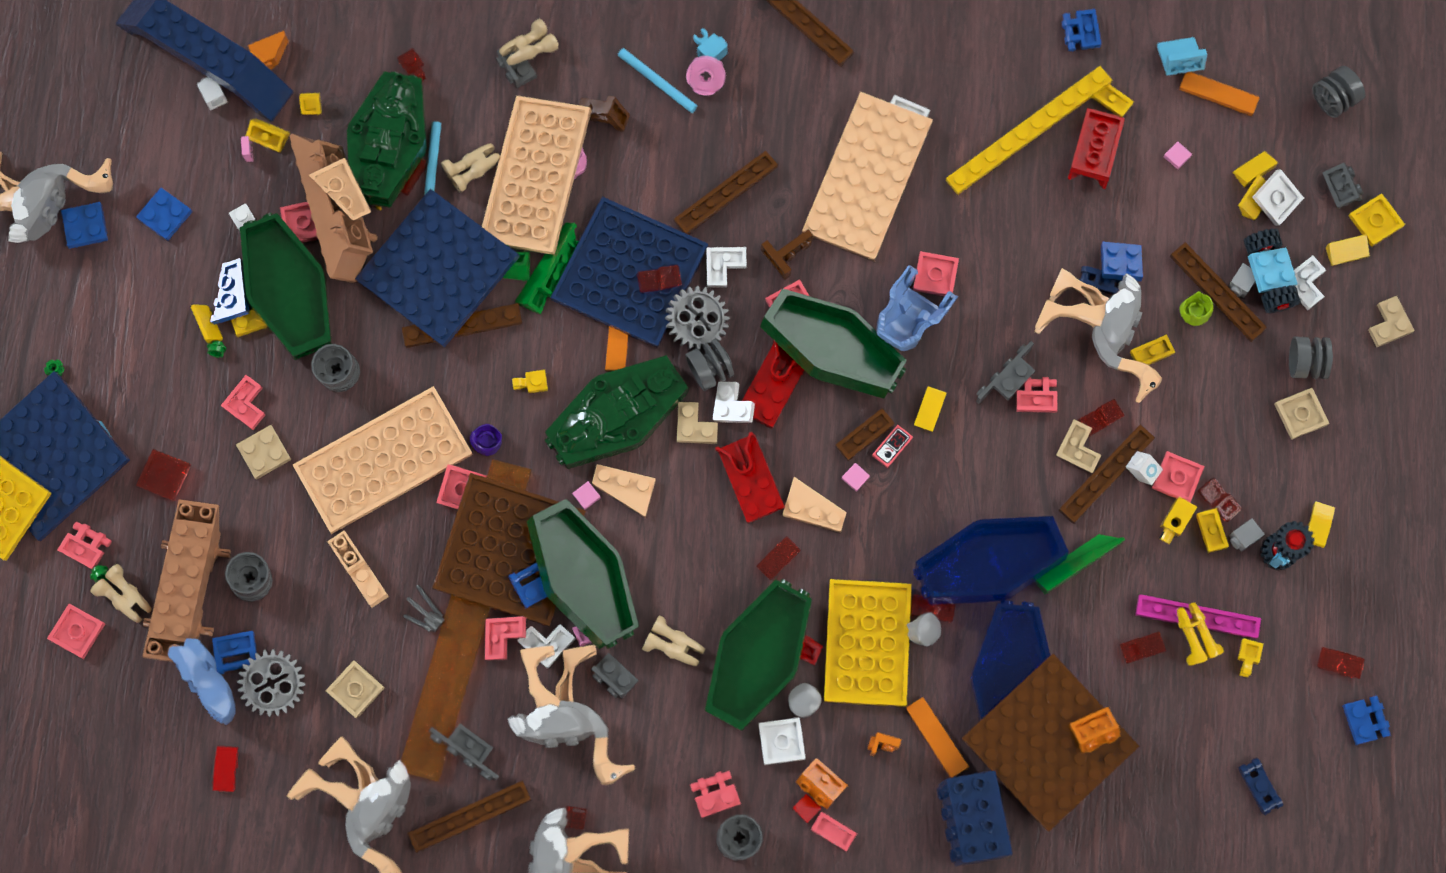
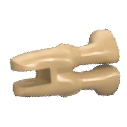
(521, 43)
(475, 161)
(121, 602)
(679, 646)

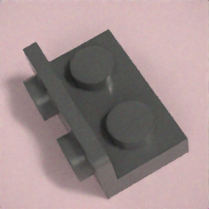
(518, 73)
(1342, 185)
(614, 676)

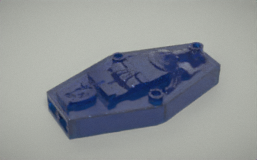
(990, 560)
(1009, 653)

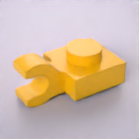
(534, 382)
(1250, 654)

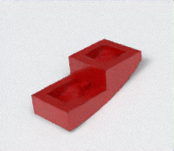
(225, 768)

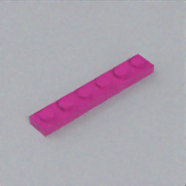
(1215, 619)

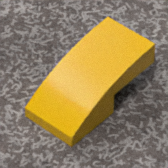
(930, 408)
(1321, 522)

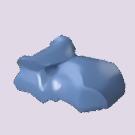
(909, 313)
(201, 673)

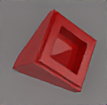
(810, 650)
(806, 808)

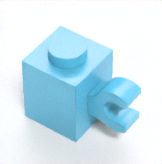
(712, 46)

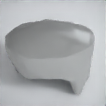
(924, 629)
(804, 700)

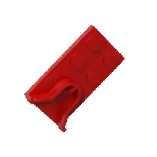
(1097, 146)
(773, 385)
(751, 478)

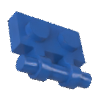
(1087, 28)
(1360, 721)

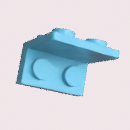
(1182, 56)

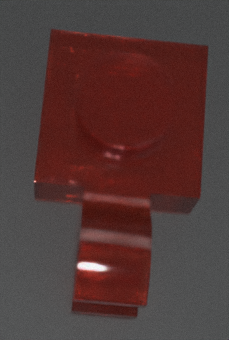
(412, 63)

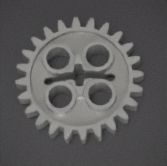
(709, 306)
(262, 665)

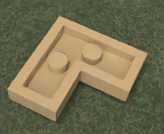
(1395, 324)
(691, 430)
(1073, 447)

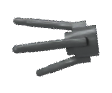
(433, 620)

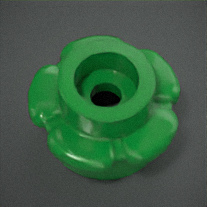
(216, 349)
(54, 363)
(98, 573)

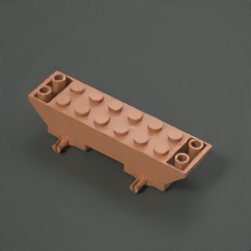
(342, 240)
(184, 579)

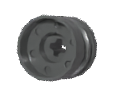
(1338, 91)
(334, 357)
(1310, 357)
(710, 364)
(243, 567)
(745, 827)

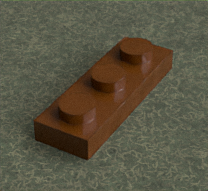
(865, 434)

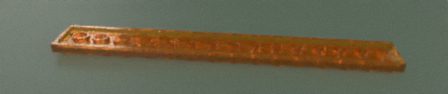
(451, 665)

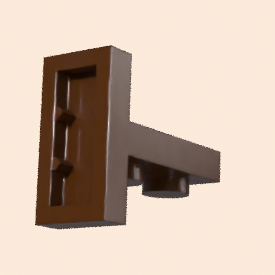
(607, 111)
(786, 253)

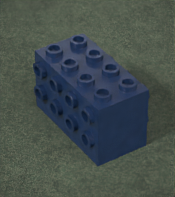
(974, 818)

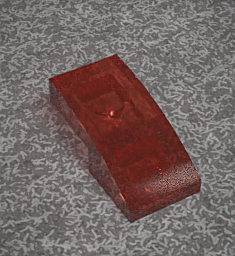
(659, 279)
(1102, 417)
(1217, 498)
(778, 558)
(920, 606)
(1143, 647)
(1341, 662)

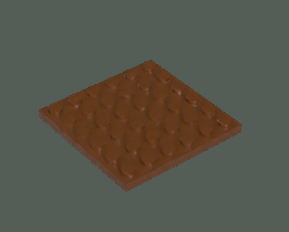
(490, 544)
(1036, 751)

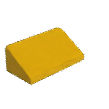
(267, 135)
(1257, 166)
(1248, 205)
(1348, 250)
(203, 317)

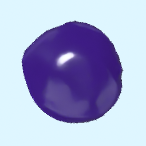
(486, 439)

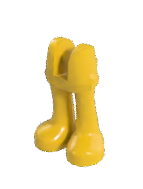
(1198, 619)

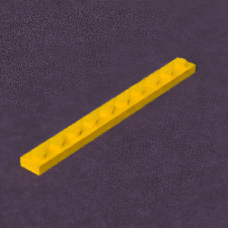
(1028, 130)

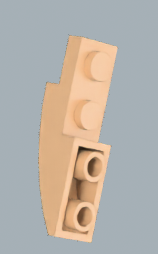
(358, 569)

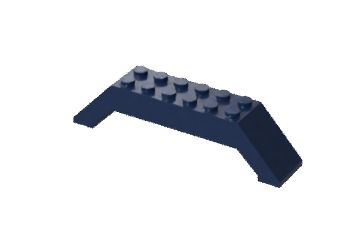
(208, 53)

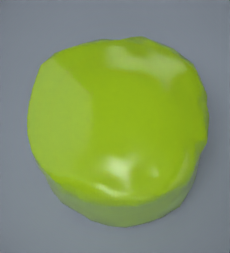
(1196, 309)

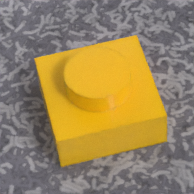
(310, 103)

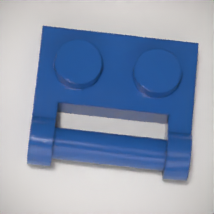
(531, 592)
(231, 646)

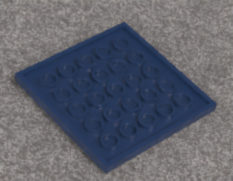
(605, 265)
(437, 267)
(60, 448)

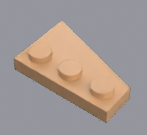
(343, 188)
(626, 487)
(812, 508)

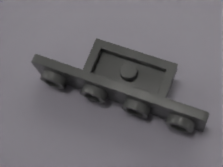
(1011, 378)
(468, 746)

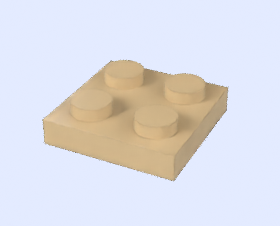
(1301, 413)
(263, 452)
(355, 689)

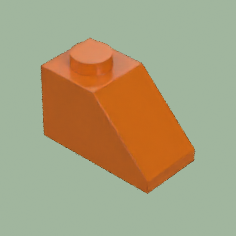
(270, 49)

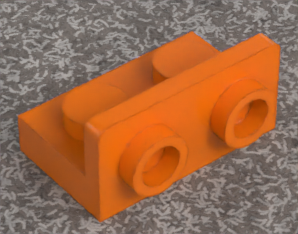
(1095, 730)
(887, 743)
(821, 783)

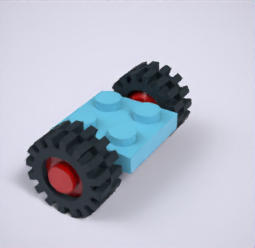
(1272, 270)
(1287, 545)

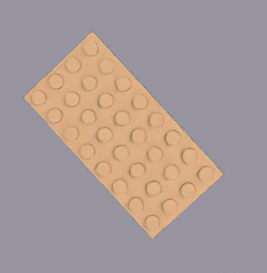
(536, 173)
(867, 176)
(382, 460)

